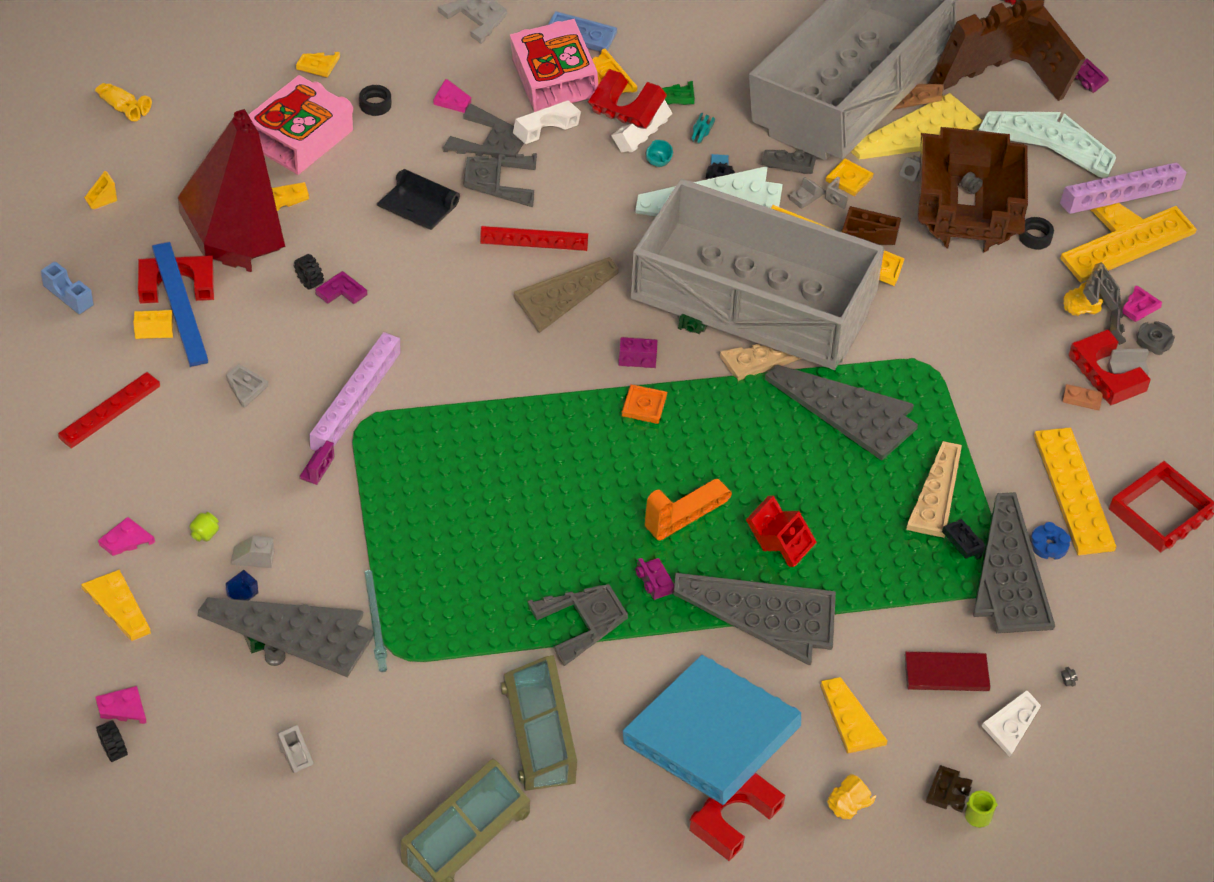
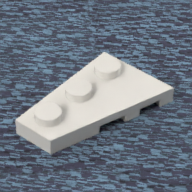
(1012, 721)

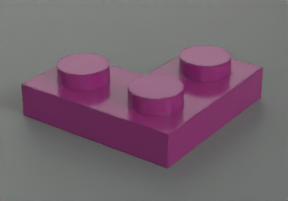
(341, 285)

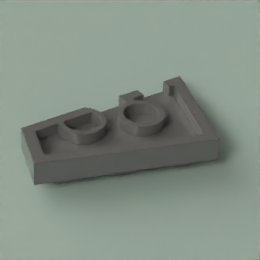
(795, 161)

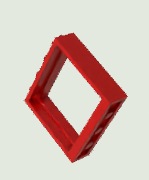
(1181, 486)

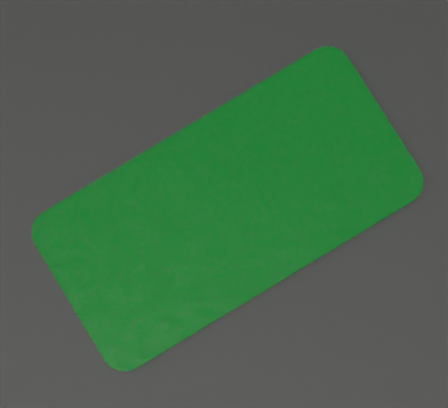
(551, 492)

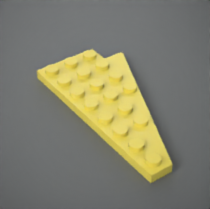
(905, 133)

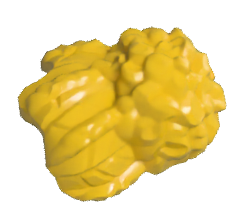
(1077, 303)
(850, 797)

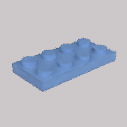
(595, 34)

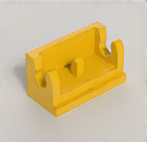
(153, 324)

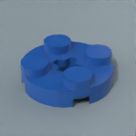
(1050, 532)

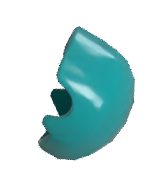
(659, 153)

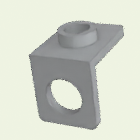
(915, 162)
(835, 196)

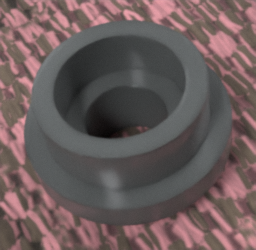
(1069, 676)

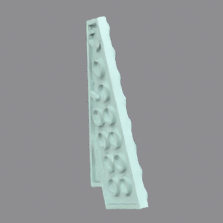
(747, 185)

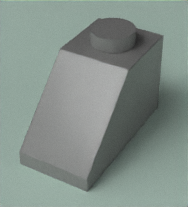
(255, 552)

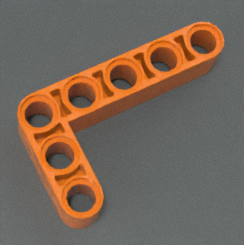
(667, 517)

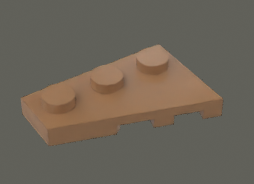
(921, 95)

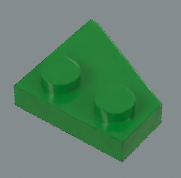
(680, 95)

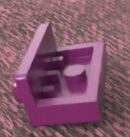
(1091, 76)
(638, 352)

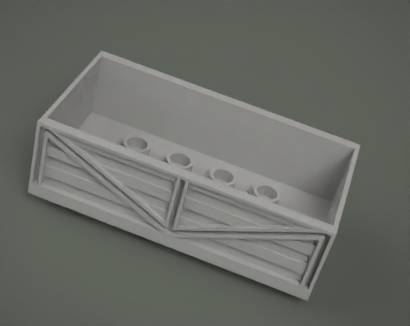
(847, 70)
(757, 273)

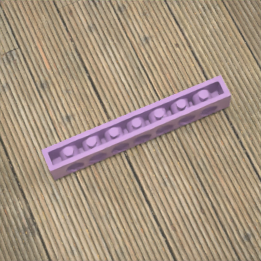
(1122, 188)
(356, 391)

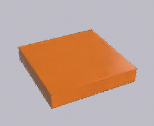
(644, 404)

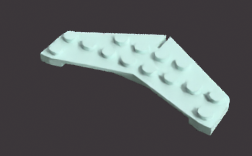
(1062, 137)

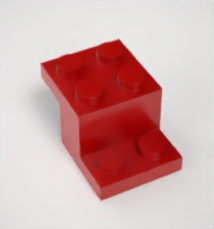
(781, 531)

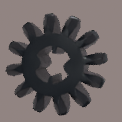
(717, 170)

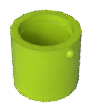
(980, 808)

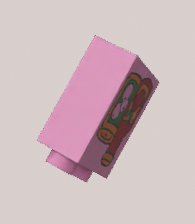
(554, 64)
(301, 123)

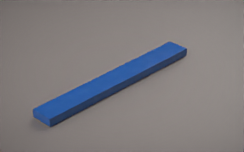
(180, 304)

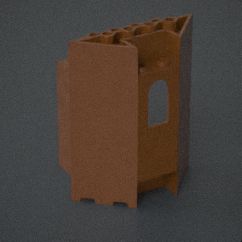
(998, 203)

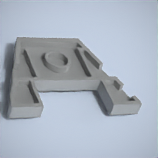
(483, 12)

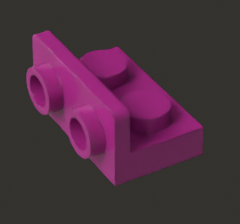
(318, 463)
(655, 578)

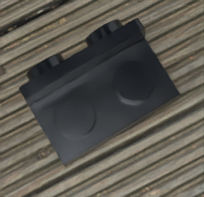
(964, 539)

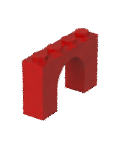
(638, 112)
(197, 268)
(1113, 386)
(721, 836)

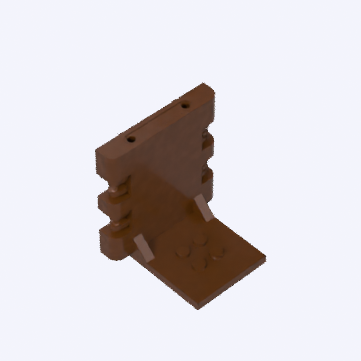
(1008, 34)

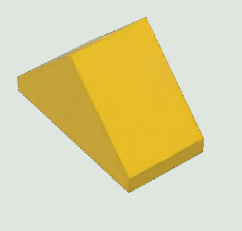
(102, 192)

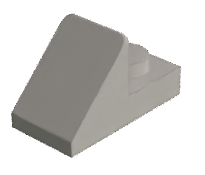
(807, 193)
(295, 749)

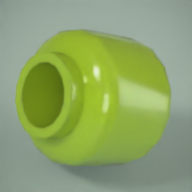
(204, 527)

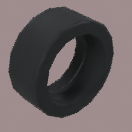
(375, 109)
(1037, 242)

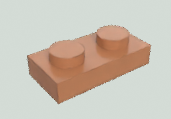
(1082, 397)

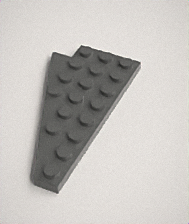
(863, 416)
(1010, 578)
(776, 614)
(309, 632)

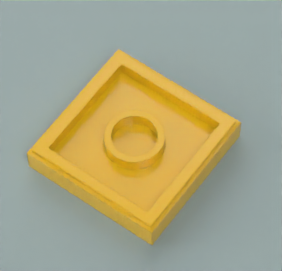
(851, 176)

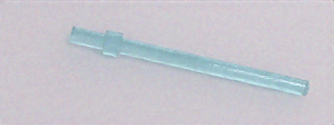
(380, 651)

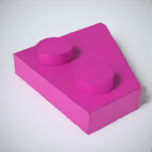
(452, 97)
(1140, 304)
(125, 537)
(121, 705)

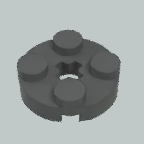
(1158, 345)

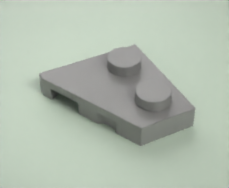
(246, 384)

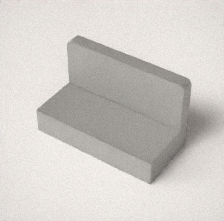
(1128, 359)

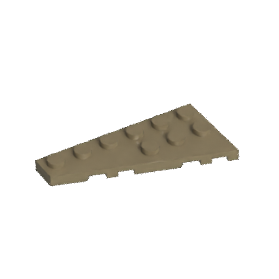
(556, 296)

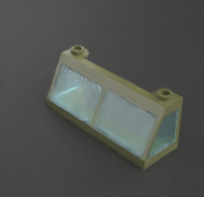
(541, 725)
(464, 824)

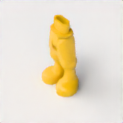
(124, 101)

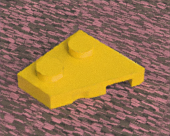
(318, 63)

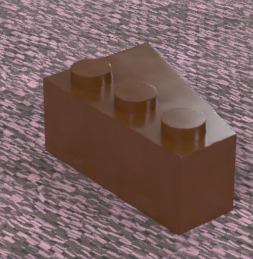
(872, 226)

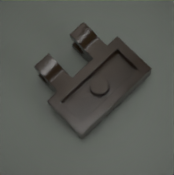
(943, 787)

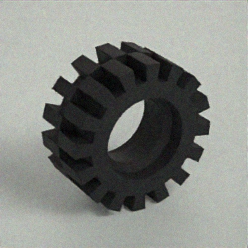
(308, 271)
(112, 741)

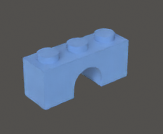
(75, 295)

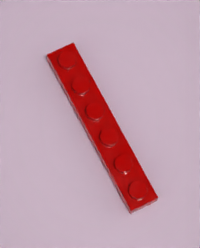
(534, 238)
(108, 410)

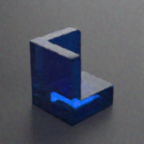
(242, 587)

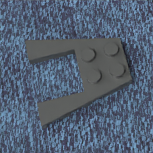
(498, 142)
(484, 176)
(1103, 283)
(597, 608)

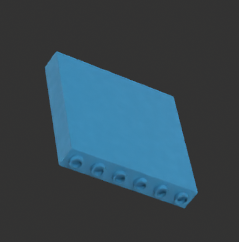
(712, 729)

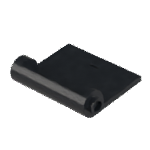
(419, 199)

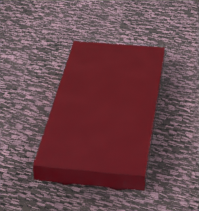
(947, 671)

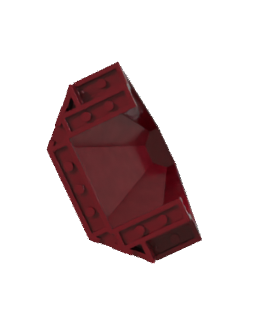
(231, 198)

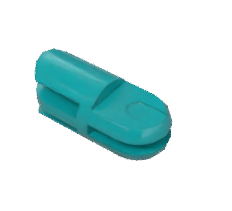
(701, 128)

